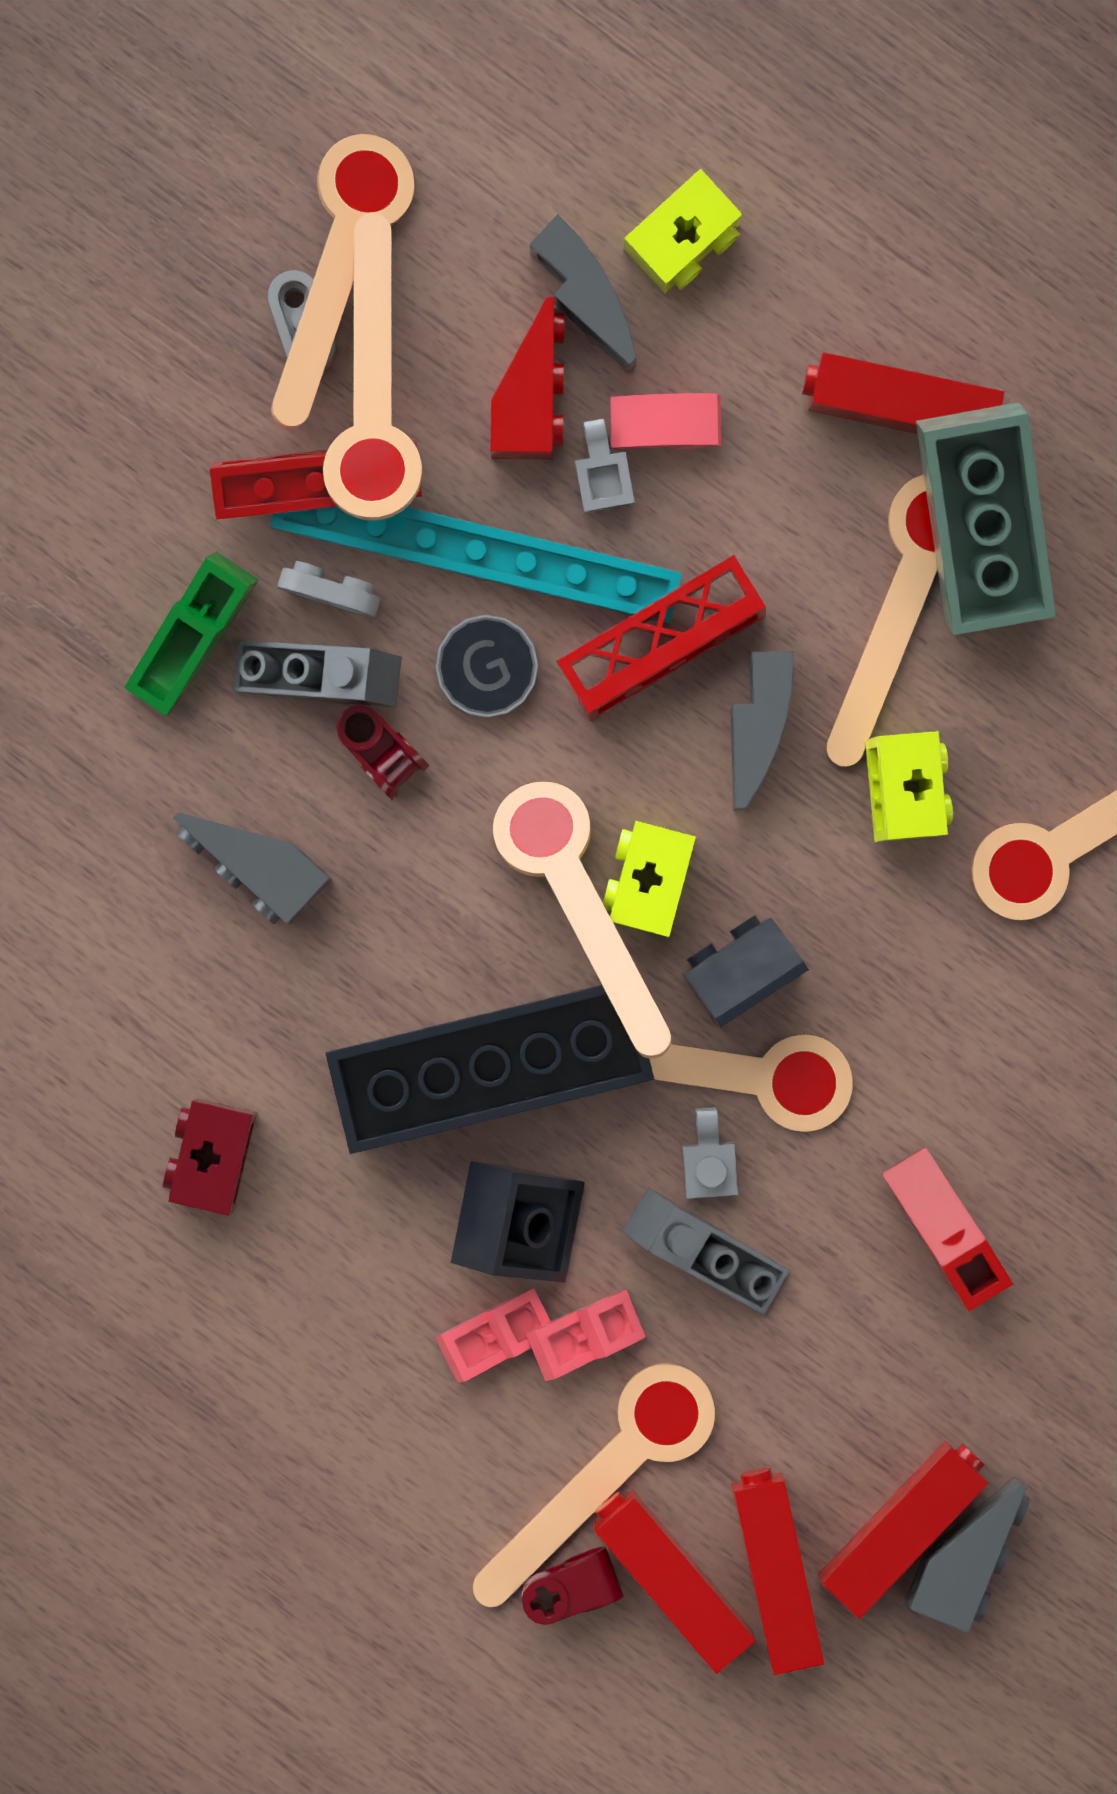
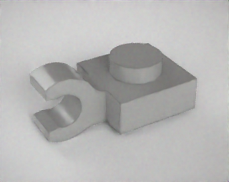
(603, 476)
(709, 1164)

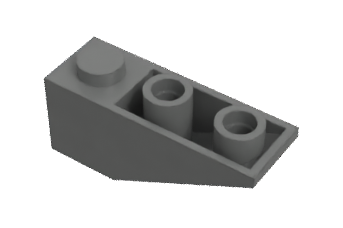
(318, 673)
(270, 867)
(705, 1251)
(959, 1565)

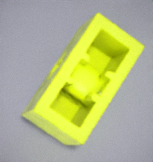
(693, 205)
(899, 812)
(671, 855)

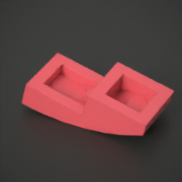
(665, 421)
(492, 1335)
(585, 1335)

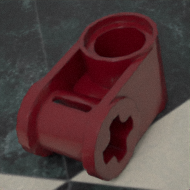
(381, 751)
(583, 1585)

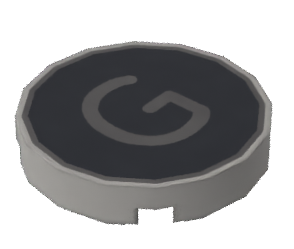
(486, 666)

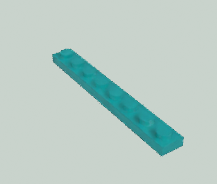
(491, 556)

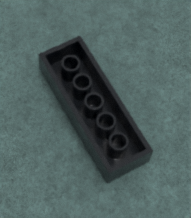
(483, 1068)

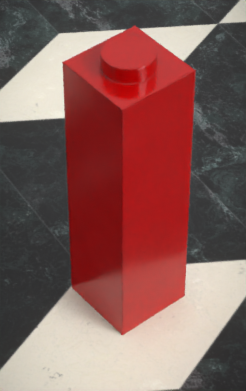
(888, 394)
(904, 1527)
(777, 1571)
(673, 1580)

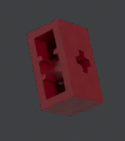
(219, 1185)

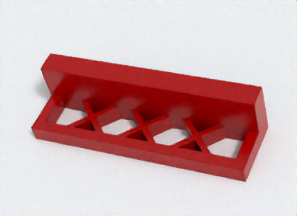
(271, 484)
(671, 655)

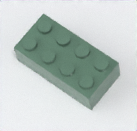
(986, 518)

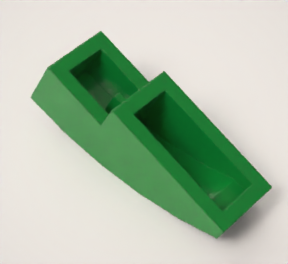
(191, 632)

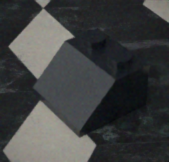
(743, 970)
(517, 1222)

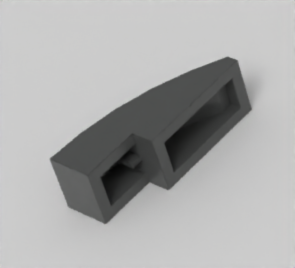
(585, 290)
(759, 725)

